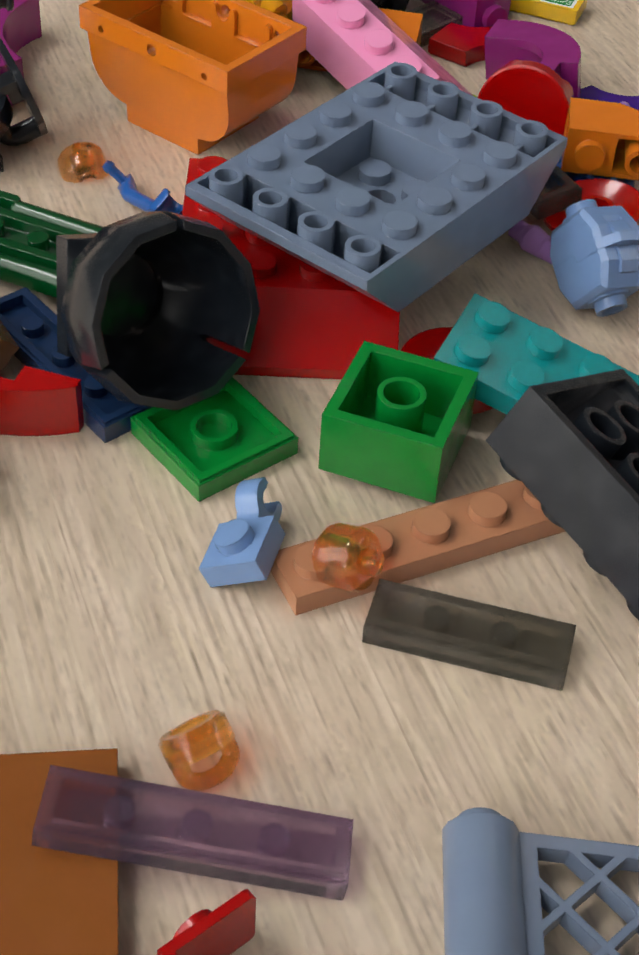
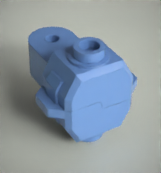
(596, 257)

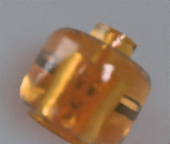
(81, 162)
(347, 557)

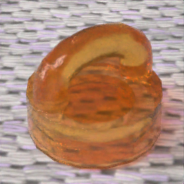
(195, 741)

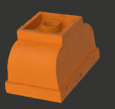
(193, 64)

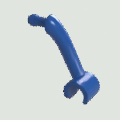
(130, 194)

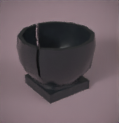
(147, 299)

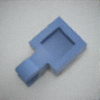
(247, 545)

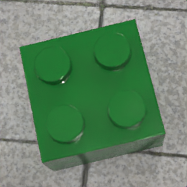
(397, 421)

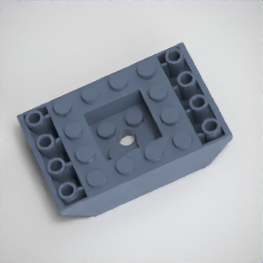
(387, 182)

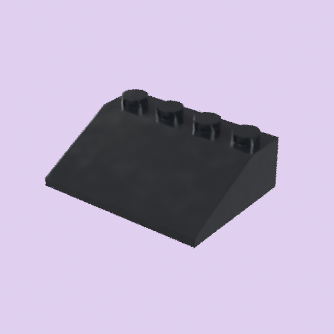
(580, 458)

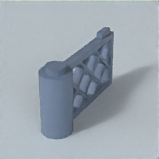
(497, 894)

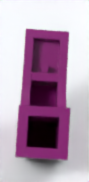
(536, 43)

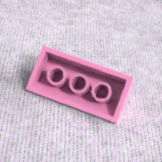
(359, 40)

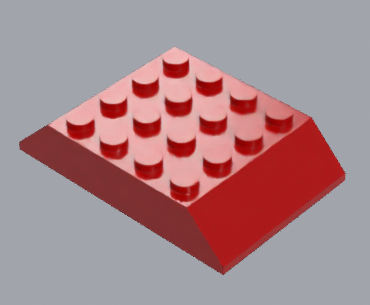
(306, 318)

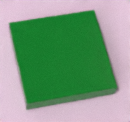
(215, 440)

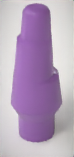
(532, 240)

